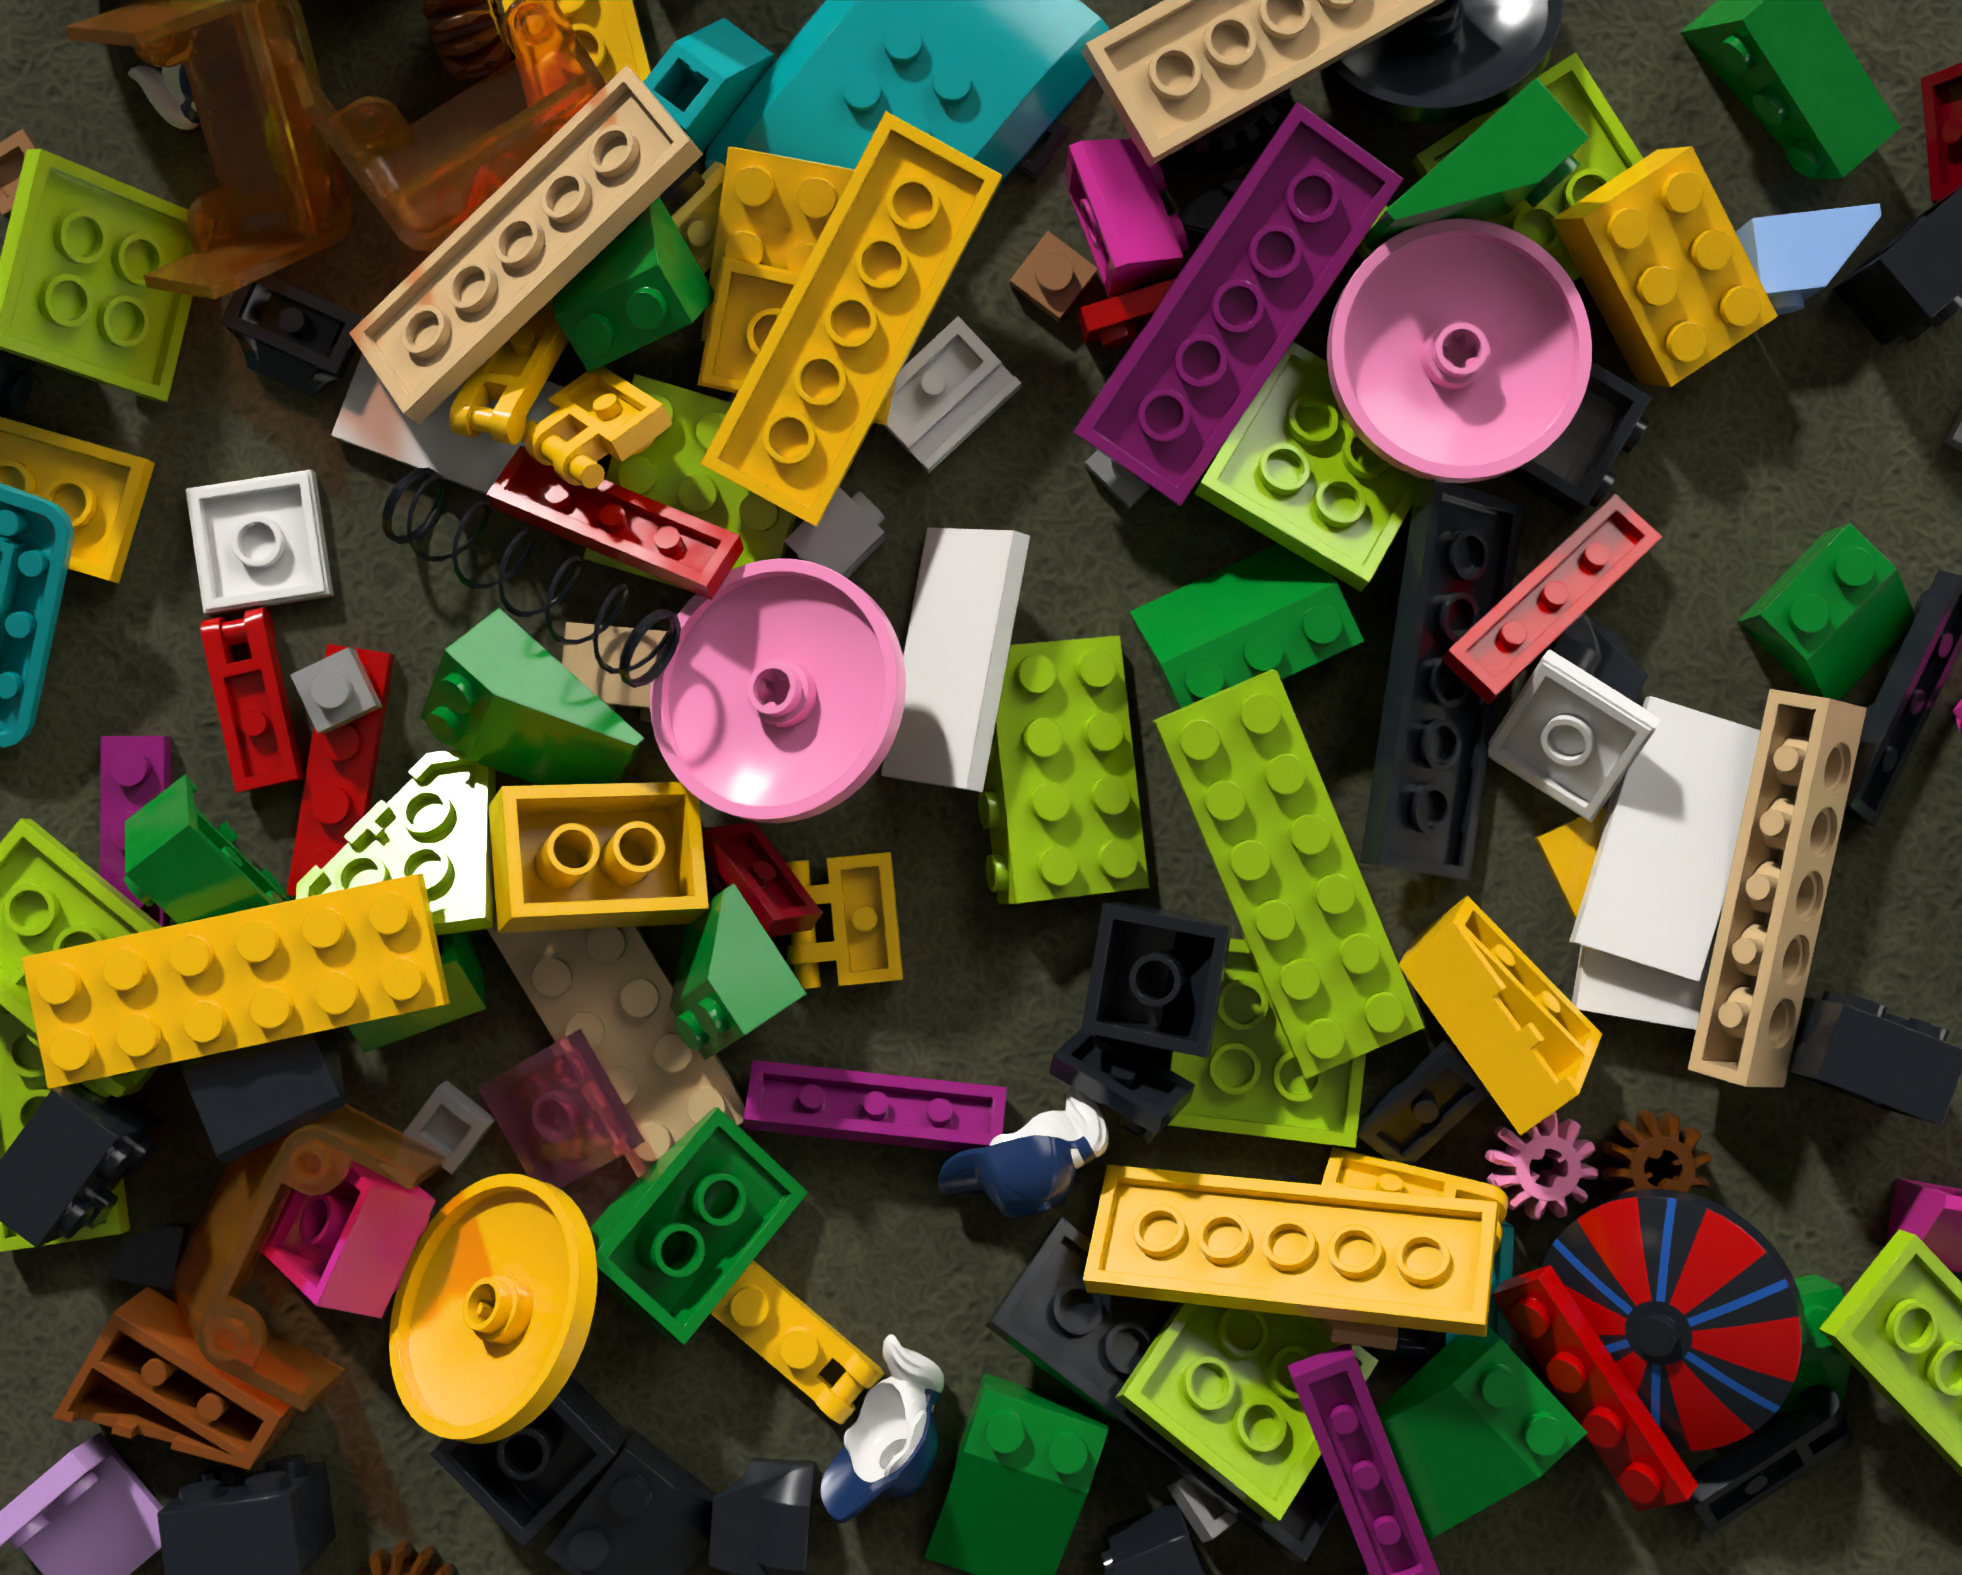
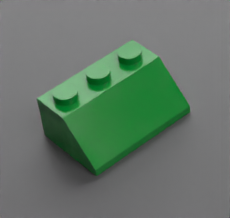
(1244, 622)

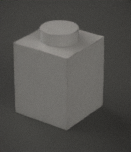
(844, 535)

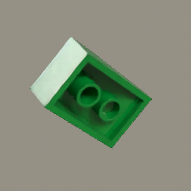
(1507, 160)
(523, 711)
(692, 1226)
(1473, 1430)
(1017, 1481)

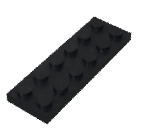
(1431, 720)
(1092, 1349)

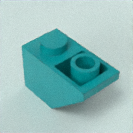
(708, 78)

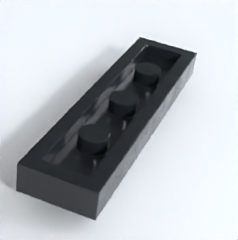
(1906, 697)

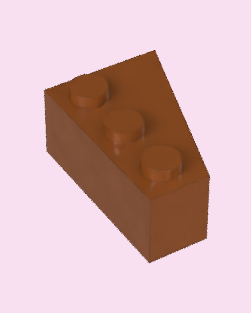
(157, 1384)

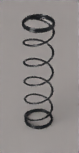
(671, 637)

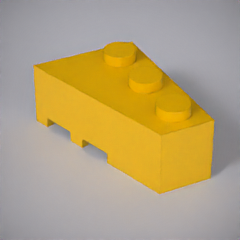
(1501, 1014)

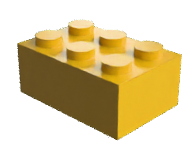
(1665, 266)
(596, 856)

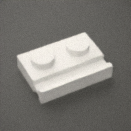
(947, 394)

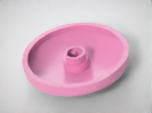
(1459, 350)
(779, 692)

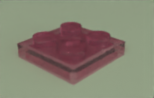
(561, 1112)

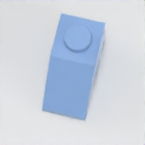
(1803, 250)

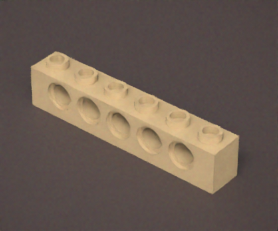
(1776, 889)

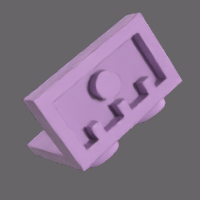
(85, 1515)

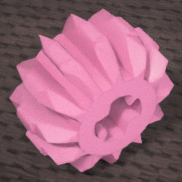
(1550, 1185)

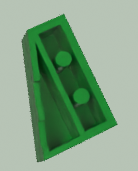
(1796, 80)
(189, 863)

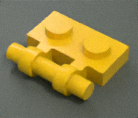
(593, 419)
(862, 918)

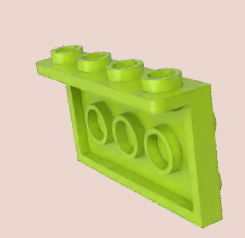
(1063, 776)
(55, 904)

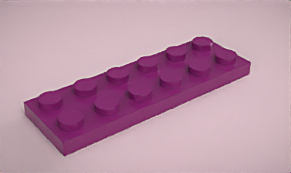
(1238, 304)

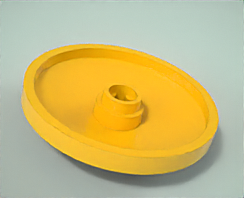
(493, 1309)

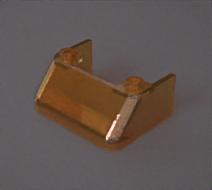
(457, 156)
(274, 170)
(239, 1224)

